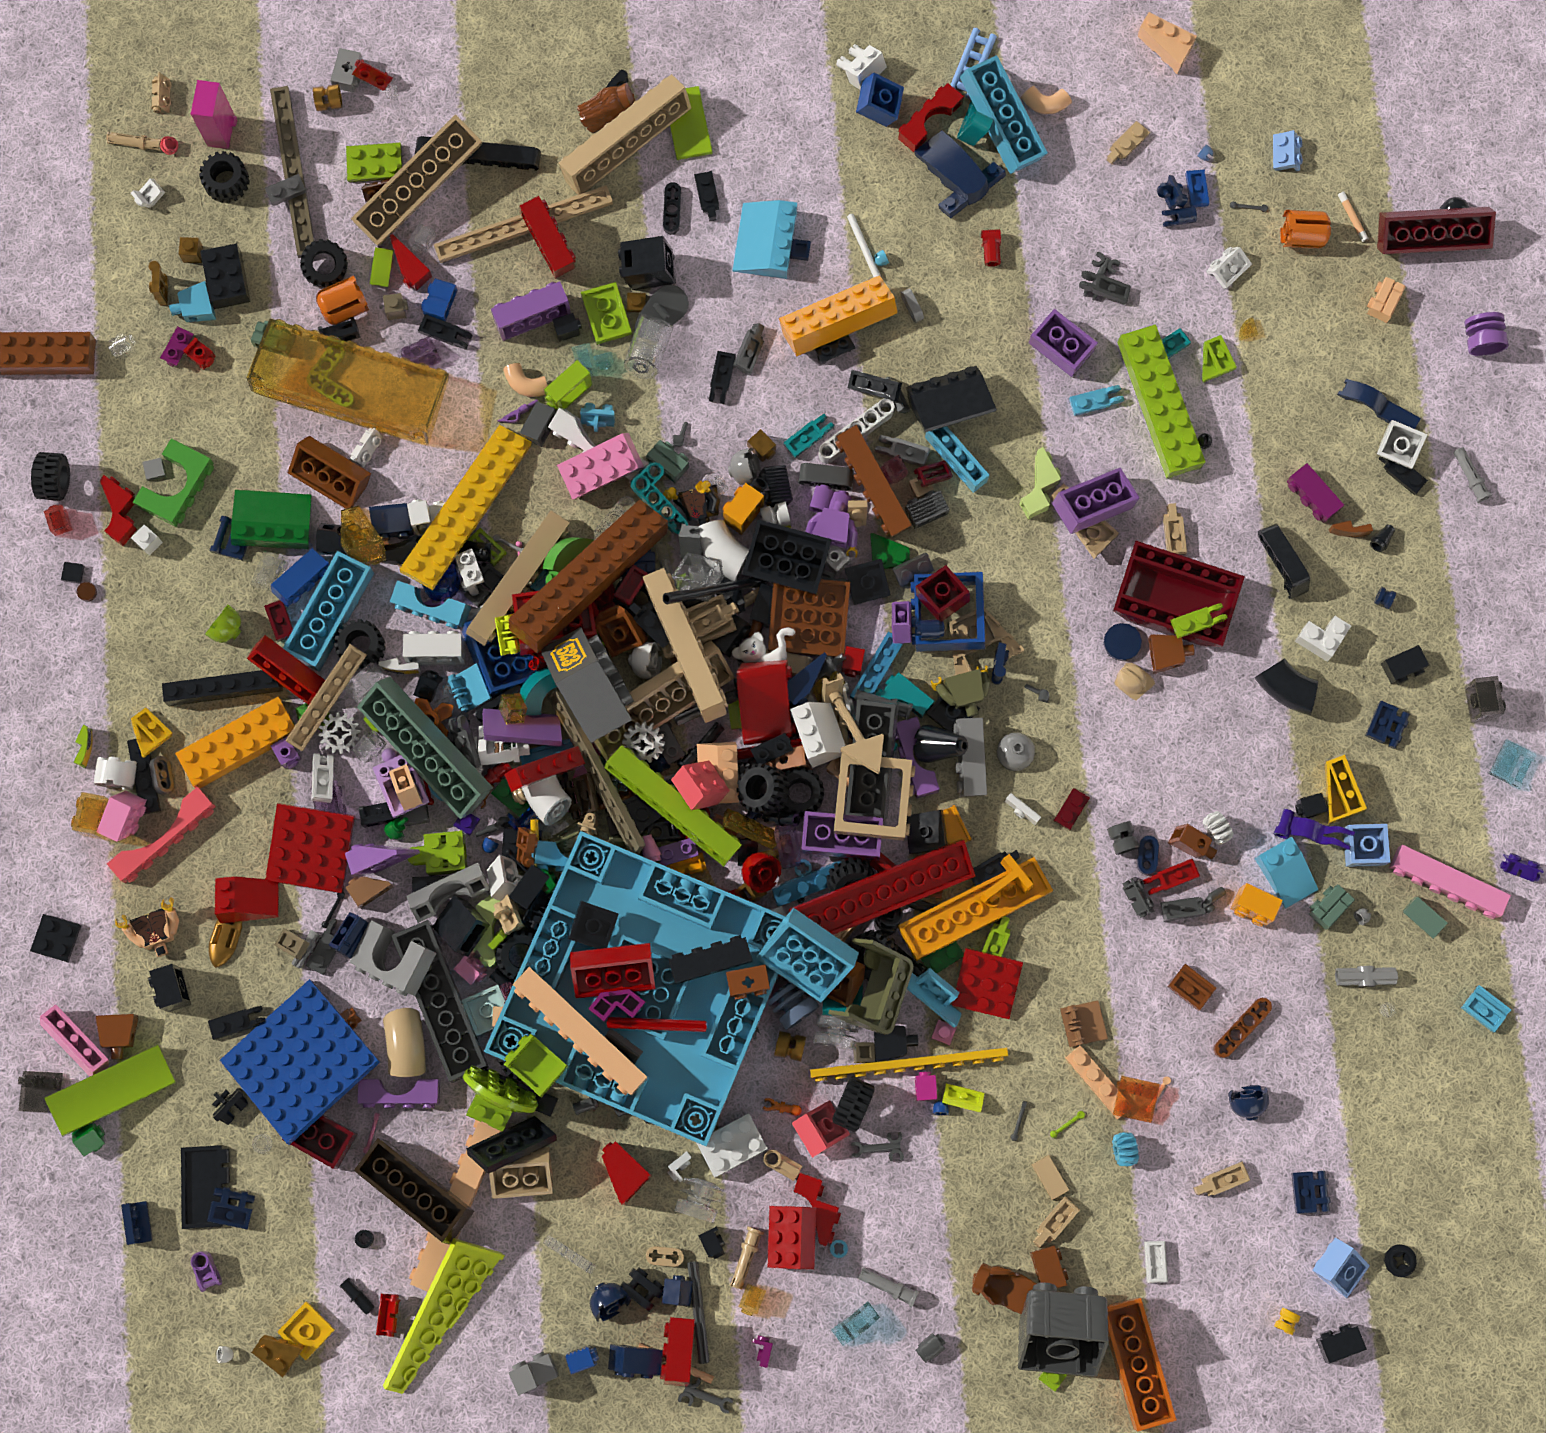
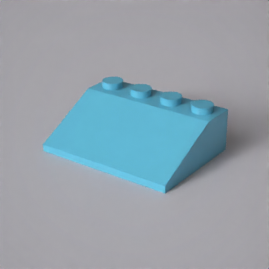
(765, 238)
(808, 955)

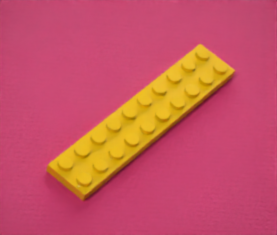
(465, 507)

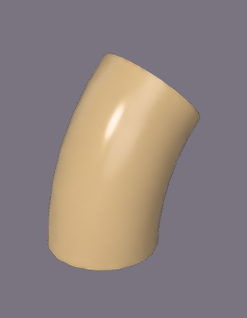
(404, 1043)

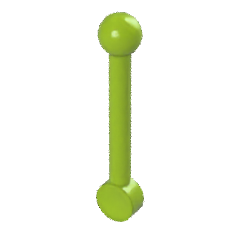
(1080, 1115)

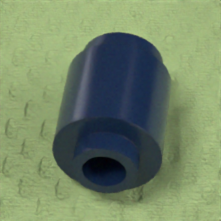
(930, 629)

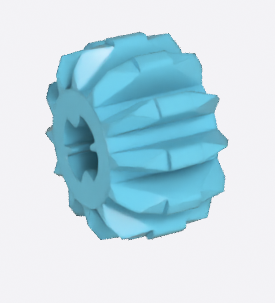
(1125, 1149)

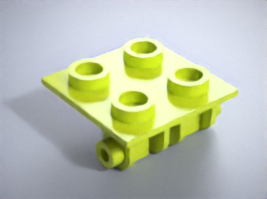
(507, 640)

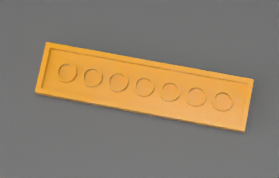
(969, 913)

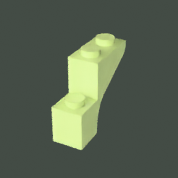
(1045, 478)
(486, 910)

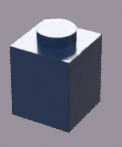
(677, 1291)

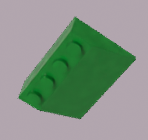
(271, 519)

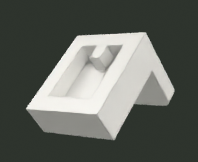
(682, 1162)

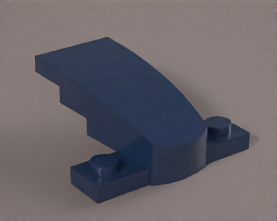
(957, 172)

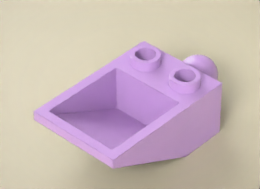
(391, 762)

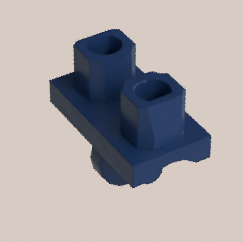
(1172, 193)

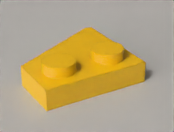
(149, 731)

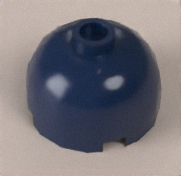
(1252, 1102)
(607, 1300)

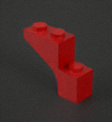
(120, 501)
(826, 1214)

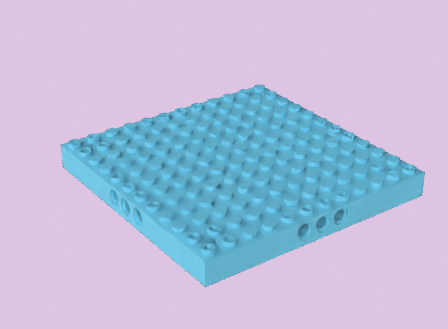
(674, 914)

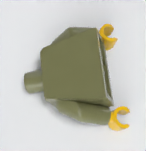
(964, 689)

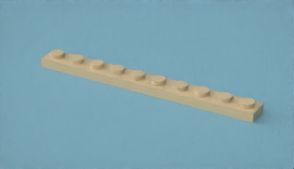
(516, 227)

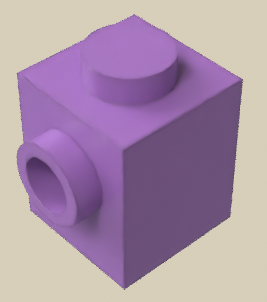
(286, 753)

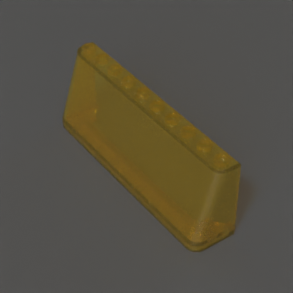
(347, 381)

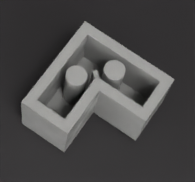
(531, 1375)

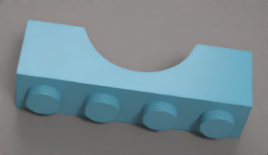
(409, 597)
(548, 856)

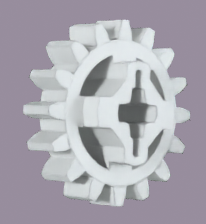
(339, 742)
(651, 742)

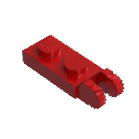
(1173, 876)

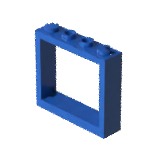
(966, 578)

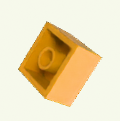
(743, 508)
(1256, 905)

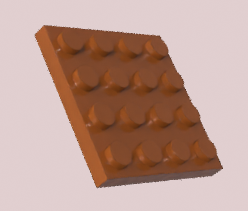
(816, 618)

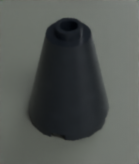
(938, 744)

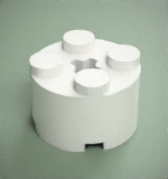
(114, 773)

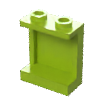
(535, 1064)

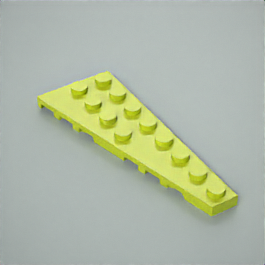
(446, 1300)

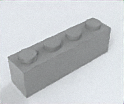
(971, 764)

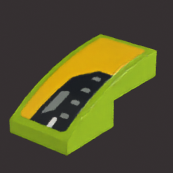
(85, 740)

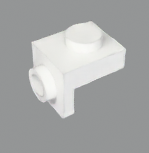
(149, 194)

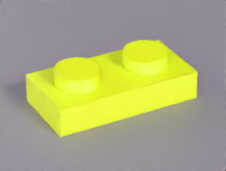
(963, 1097)

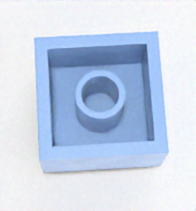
(1368, 845)

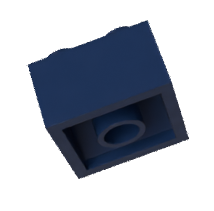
(391, 521)

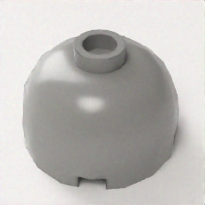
(743, 466)
(1015, 751)

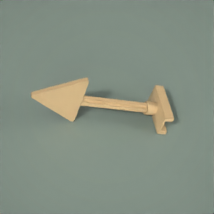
(864, 751)

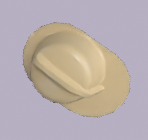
(1133, 681)

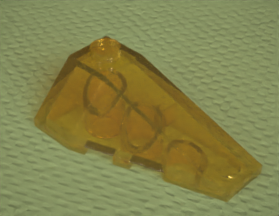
(360, 538)

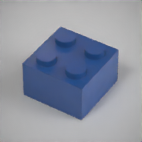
(880, 99)

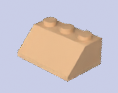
(724, 759)

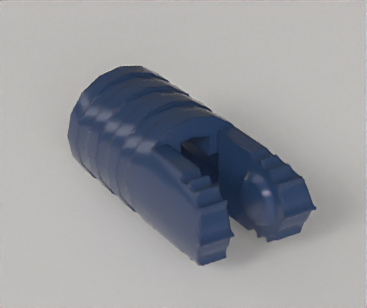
(1182, 216)

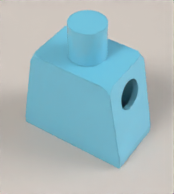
(194, 304)

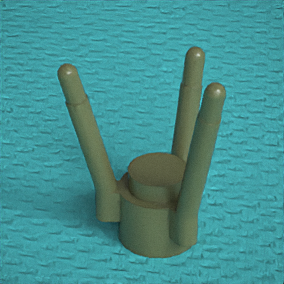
(561, 840)

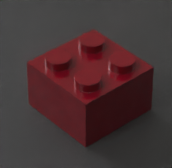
(942, 593)

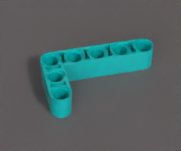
(974, 126)

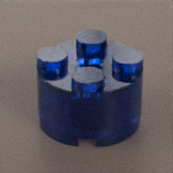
(447, 585)

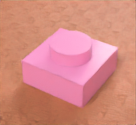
(943, 1032)

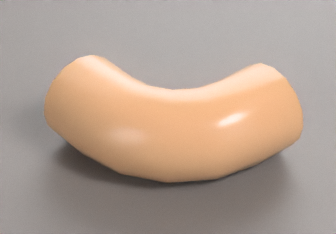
(1046, 104)
(522, 384)

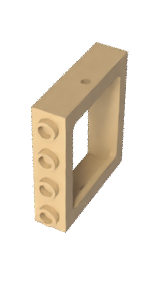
(869, 830)

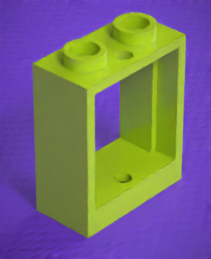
(568, 386)

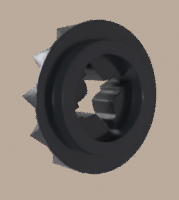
(1408, 1256)

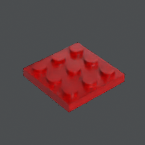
(987, 983)

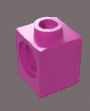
(925, 1087)

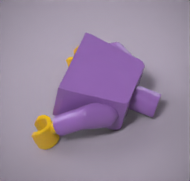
(835, 526)

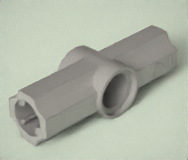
(1366, 976)

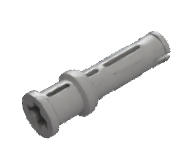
(1476, 482)
(897, 1291)

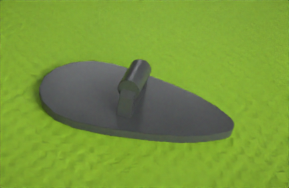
(666, 303)

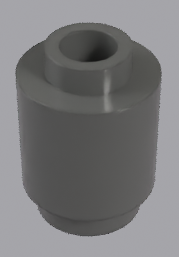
(930, 1347)

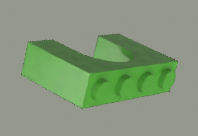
(173, 508)

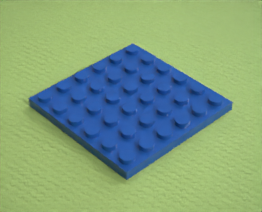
(299, 1061)

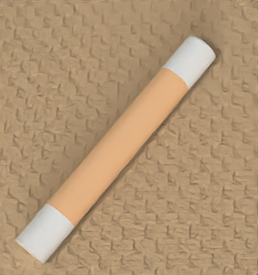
(1353, 217)

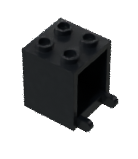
(646, 263)

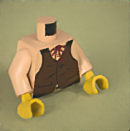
(152, 928)

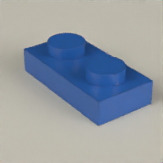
(1197, 188)

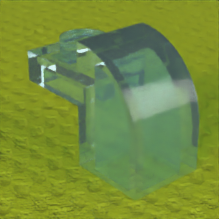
(584, 355)
(855, 1323)

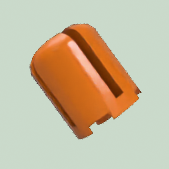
(1305, 229)
(341, 301)

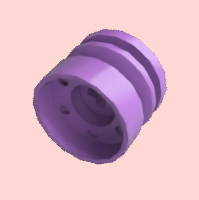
(1486, 333)

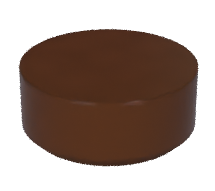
(86, 591)

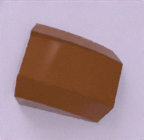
(619, 630)

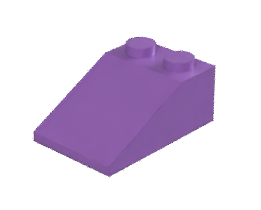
(375, 858)

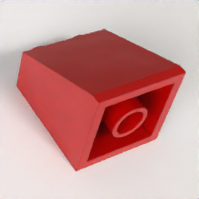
(624, 1171)

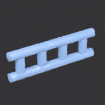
(968, 53)

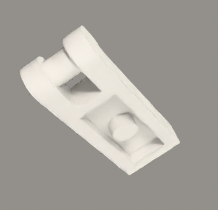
(322, 778)

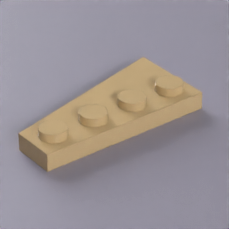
(1095, 537)

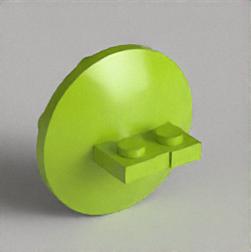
(495, 1100)

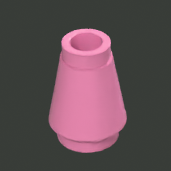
(651, 849)

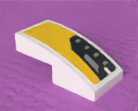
(394, 666)

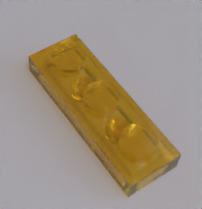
(749, 828)

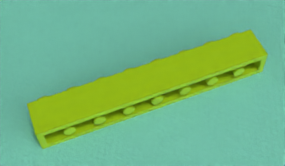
(671, 805)

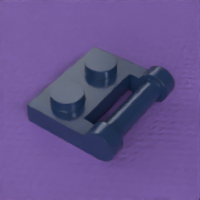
(232, 551)
(1000, 659)

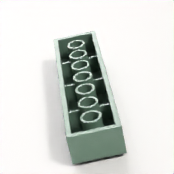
(424, 747)

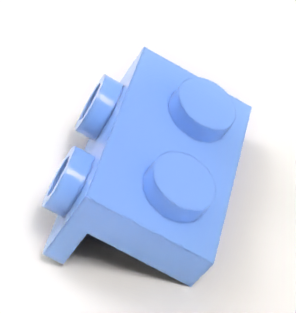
(1287, 151)

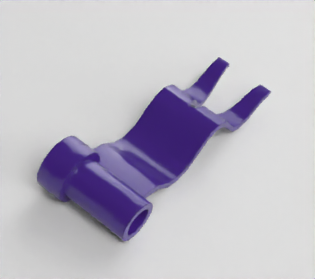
(1310, 829)

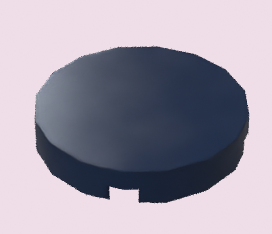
(1122, 642)

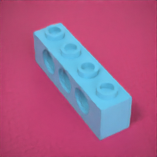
(958, 457)

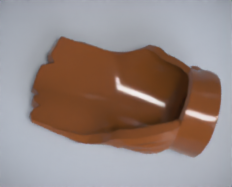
(605, 106)
(1002, 1286)

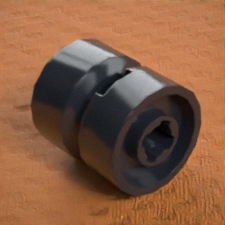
(888, 922)

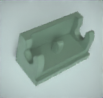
(1424, 917)

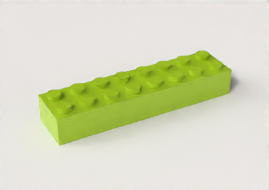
(1161, 401)

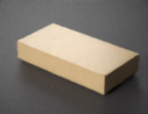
(1050, 1177)

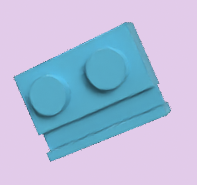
(1486, 1008)

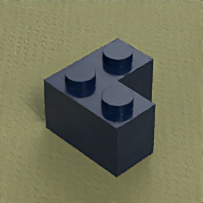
(633, 1360)

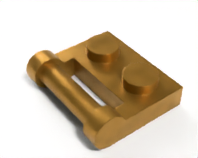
(159, 284)

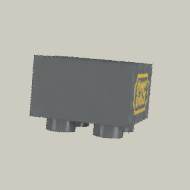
(588, 683)

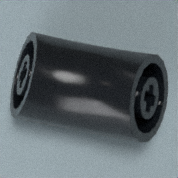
(1289, 687)

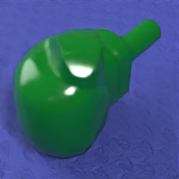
(395, 829)

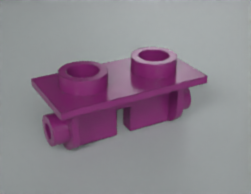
(178, 342)

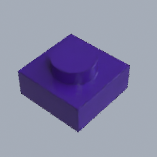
(467, 823)

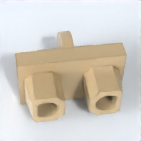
(508, 915)

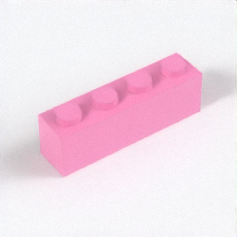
(73, 1041)

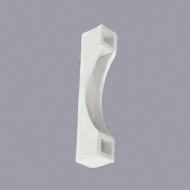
(570, 427)

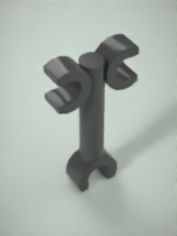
(1104, 264)
(893, 1146)
(691, 1391)

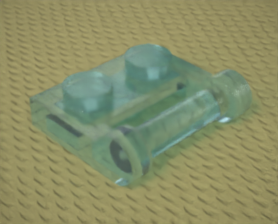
(1506, 762)

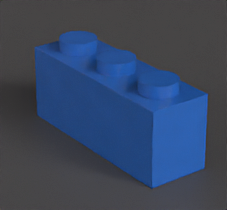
(299, 578)

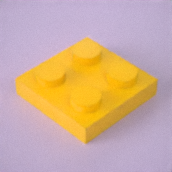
(306, 1328)

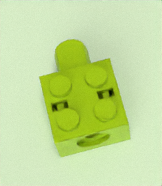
(441, 851)

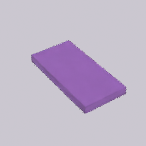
(536, 729)

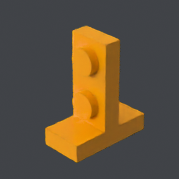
(1015, 874)

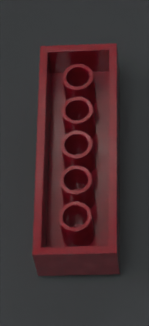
(1436, 230)

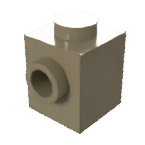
(395, 306)

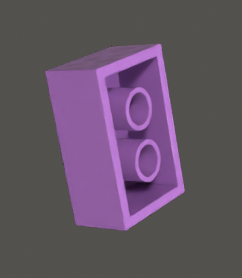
(1062, 342)

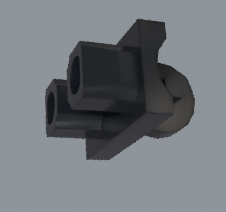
(223, 1113)

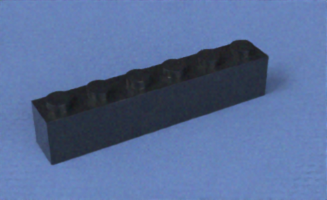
(219, 688)

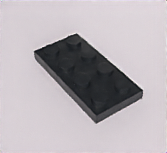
(511, 1144)

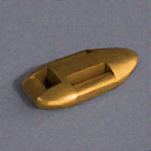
(223, 942)

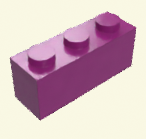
(1314, 493)

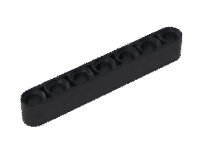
(498, 154)

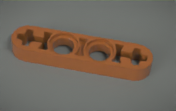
(1244, 1029)

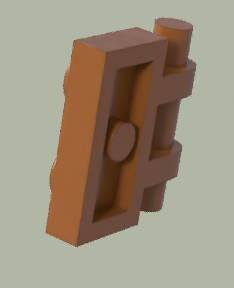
(526, 843)

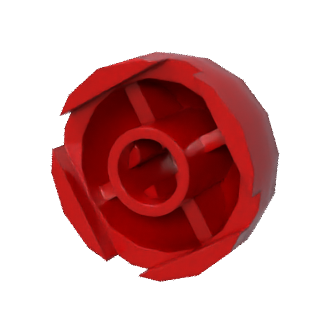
(760, 871)

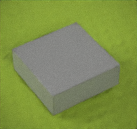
(154, 469)

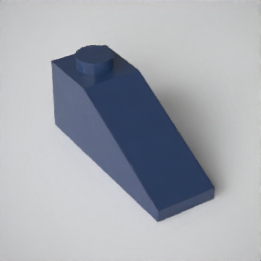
(803, 682)

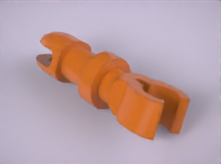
(782, 1107)

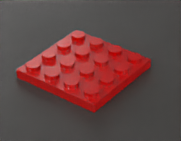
(309, 847)

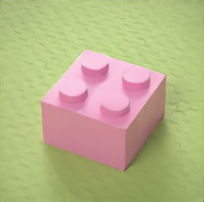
(121, 816)

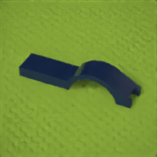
(1378, 403)

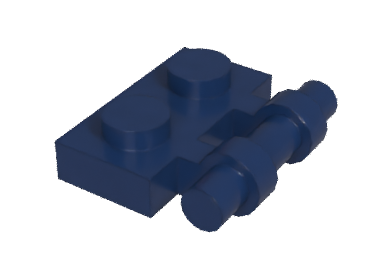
(1381, 723)
(1304, 1192)
(228, 1214)

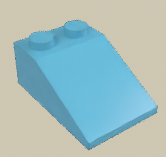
(1287, 872)

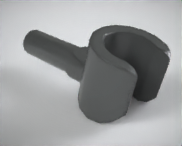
(678, 440)
(1043, 694)

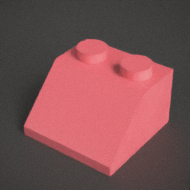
(818, 1129)

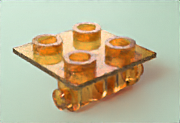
(1136, 1099)

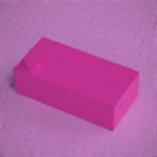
(213, 114)

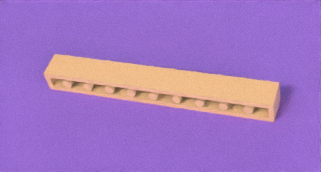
(464, 1186)

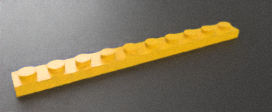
(919, 1063)

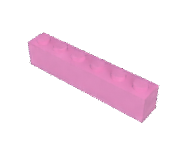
(1449, 882)

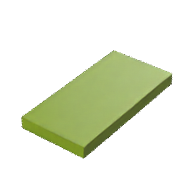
(690, 130)

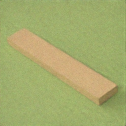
(326, 697)

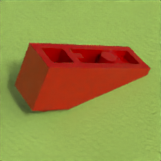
(412, 269)

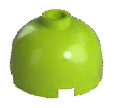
(225, 626)

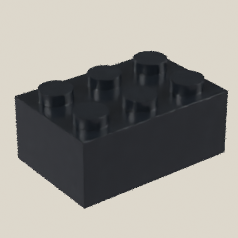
(225, 276)

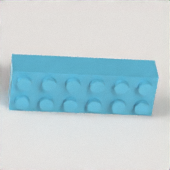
(1011, 126)
(328, 610)

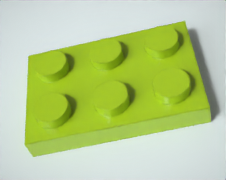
(373, 161)
(606, 313)

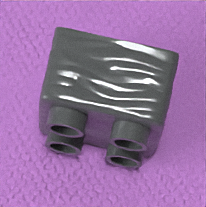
(1063, 1331)

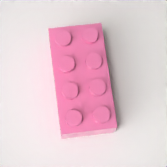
(600, 466)

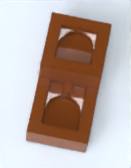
(1347, 530)

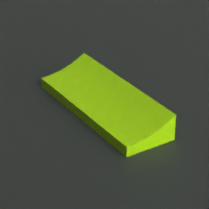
(109, 1090)

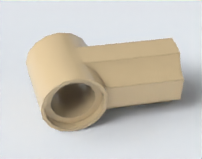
(783, 1165)

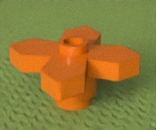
(440, 713)

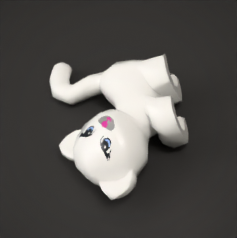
(755, 651)

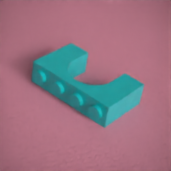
(906, 692)

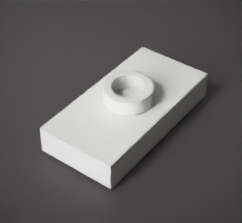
(1022, 809)
(1155, 1261)

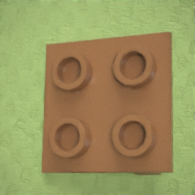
(1083, 1023)

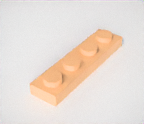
(1093, 1077)

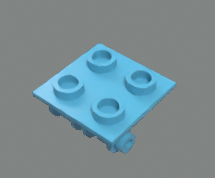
(469, 688)

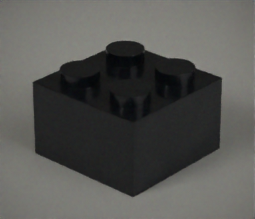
(169, 988)

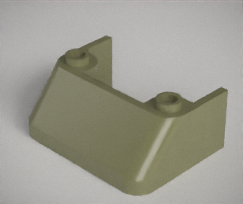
(884, 989)

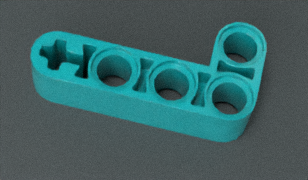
(662, 501)

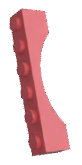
(193, 808)

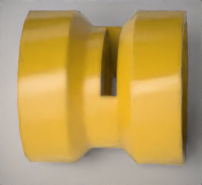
(1289, 1317)

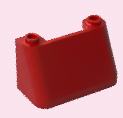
(764, 701)

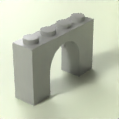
(370, 958)

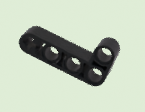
(1286, 560)

